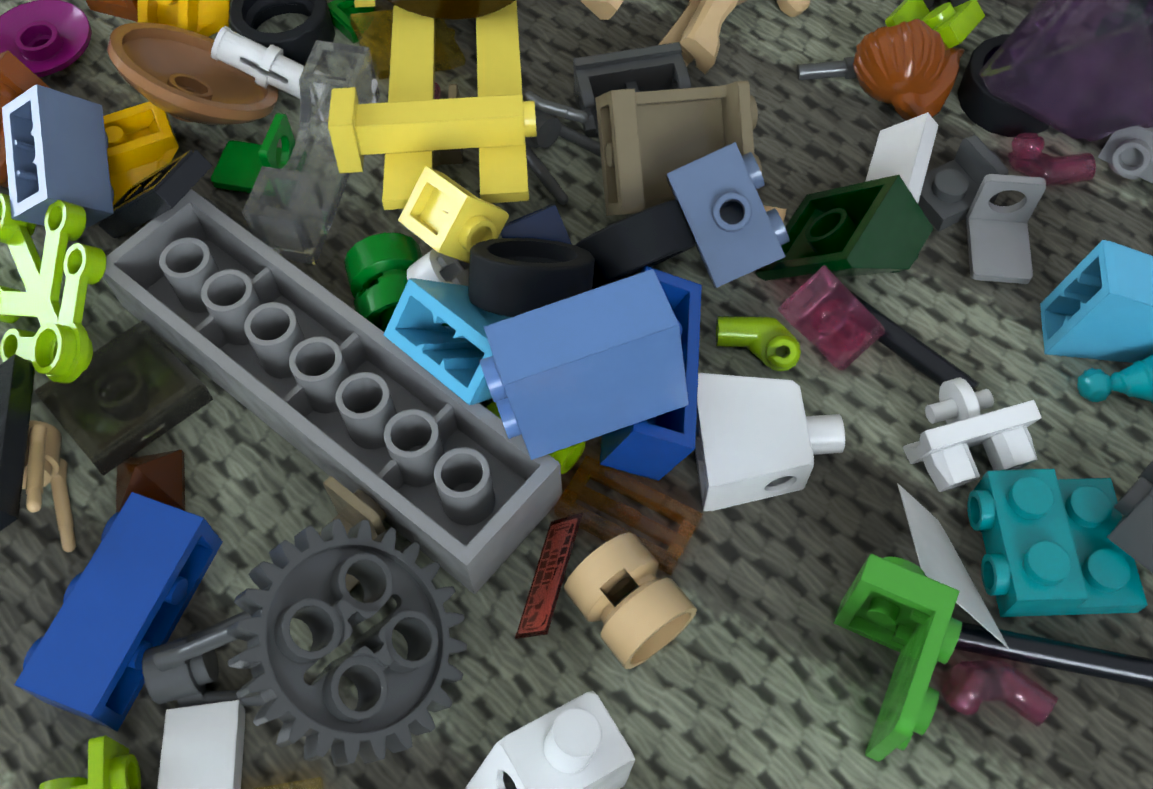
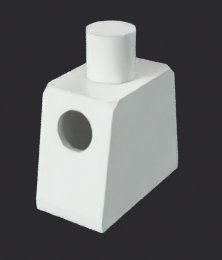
(757, 439)
(560, 750)

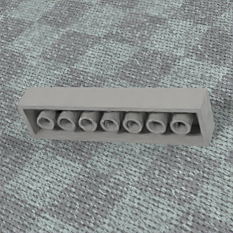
(335, 388)

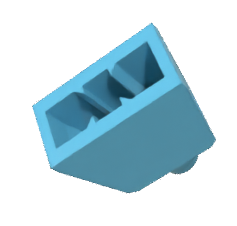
(1102, 307)
(444, 351)

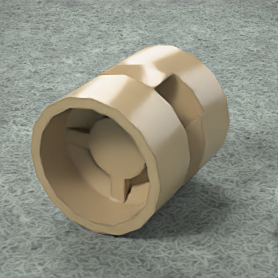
(645, 617)

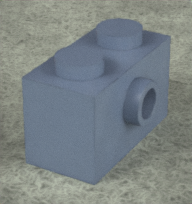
(56, 153)
(727, 214)

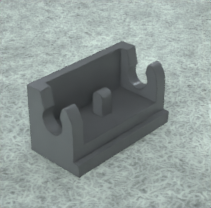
(640, 68)

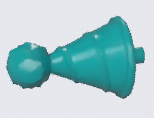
(1133, 381)

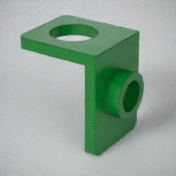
(243, 160)

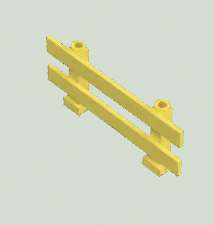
(417, 124)

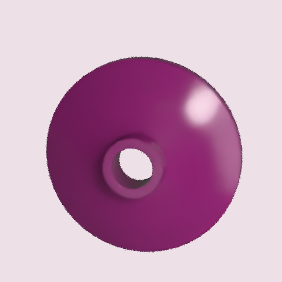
(45, 35)

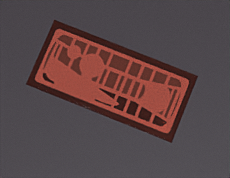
(548, 577)

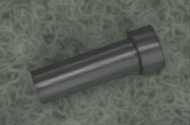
(827, 70)

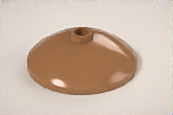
(180, 77)

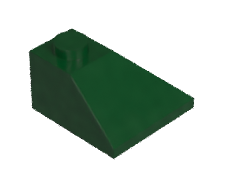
(853, 232)

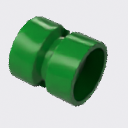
(379, 274)

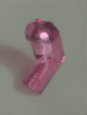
(1032, 162)
(996, 681)

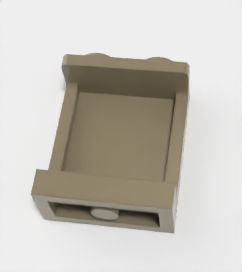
(663, 130)

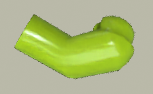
(762, 336)

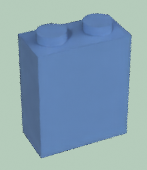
(587, 364)

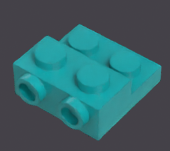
(1052, 545)

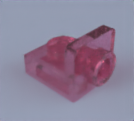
(832, 318)

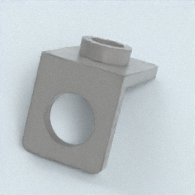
(1000, 234)

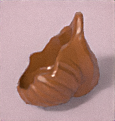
(907, 68)

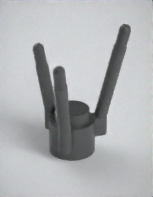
(548, 130)
(187, 664)

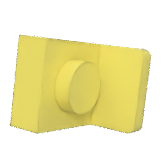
(450, 215)

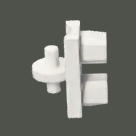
(947, 447)

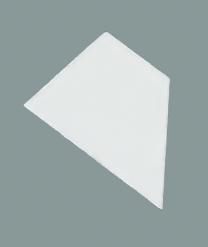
(942, 562)

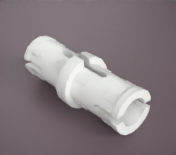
(263, 63)

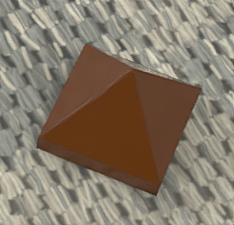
(153, 476)

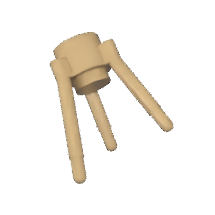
(45, 467)

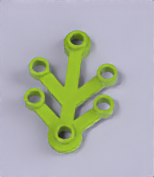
(61, 343)

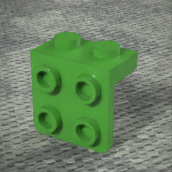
(912, 615)

